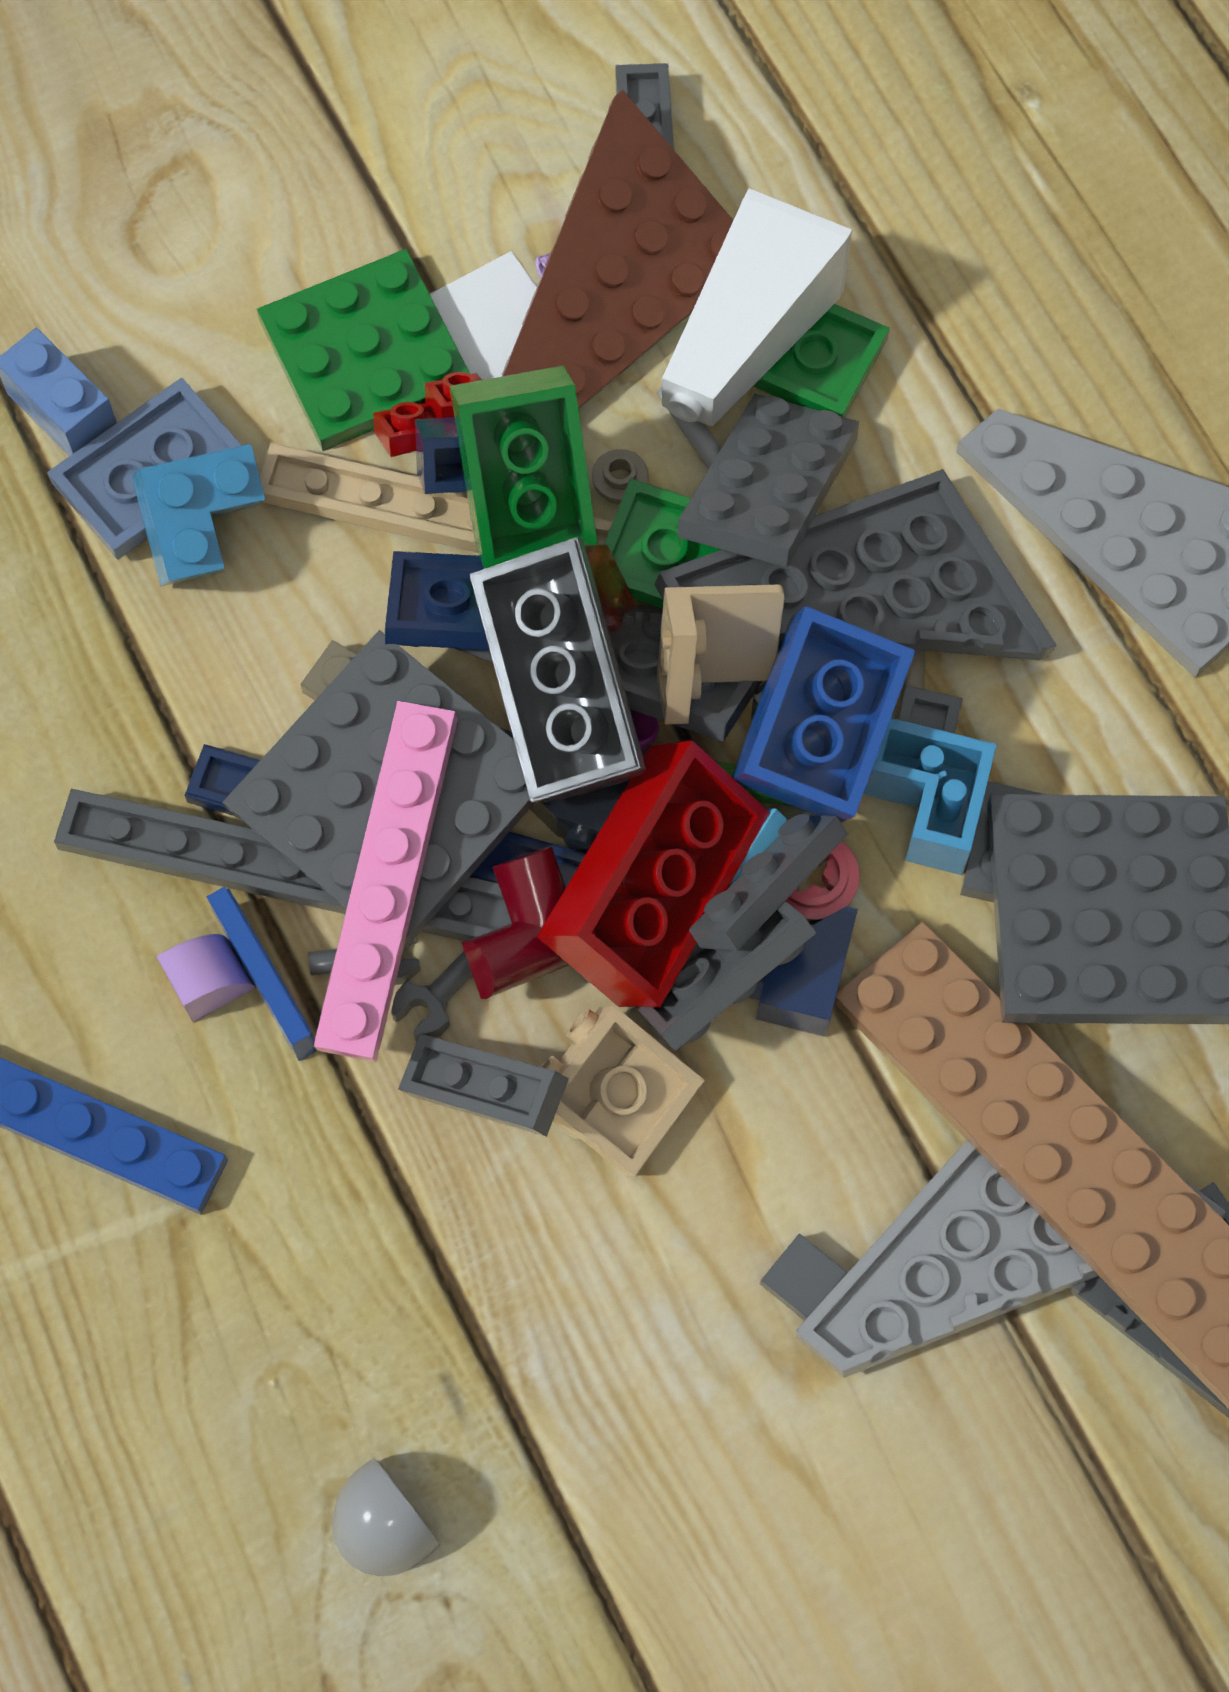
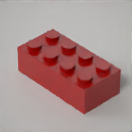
(651, 874)

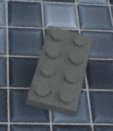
(769, 480)

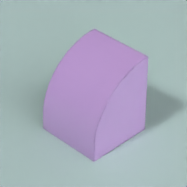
(205, 974)

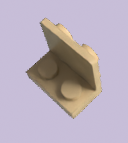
(715, 638)

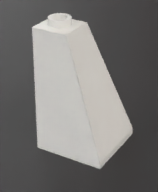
(761, 296)

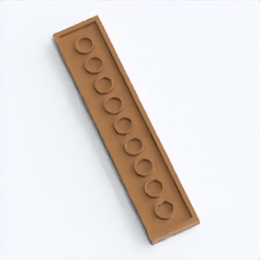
(1053, 1144)

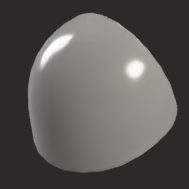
(378, 1525)

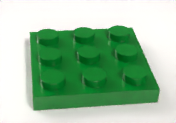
(360, 345)

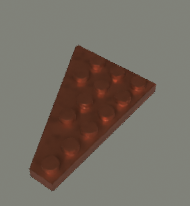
(624, 258)

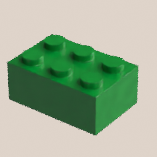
(523, 463)

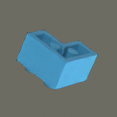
(179, 505)
(940, 777)

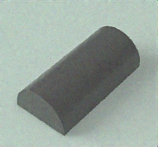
(558, 673)

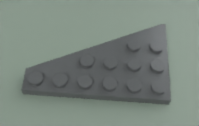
(899, 567)

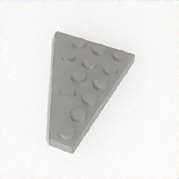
(1125, 521)
(942, 1266)

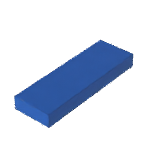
(262, 972)

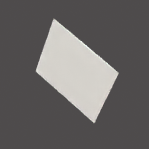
(486, 313)

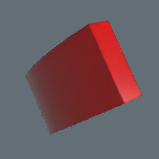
(397, 426)

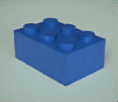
(823, 715)

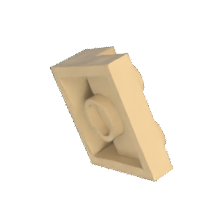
(620, 1087)

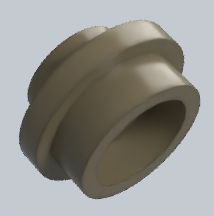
(619, 459)

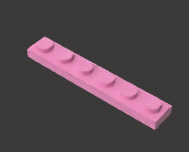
(386, 882)

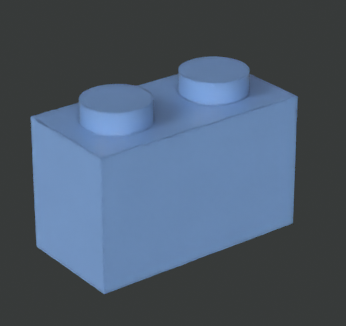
(55, 392)

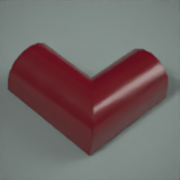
(513, 952)

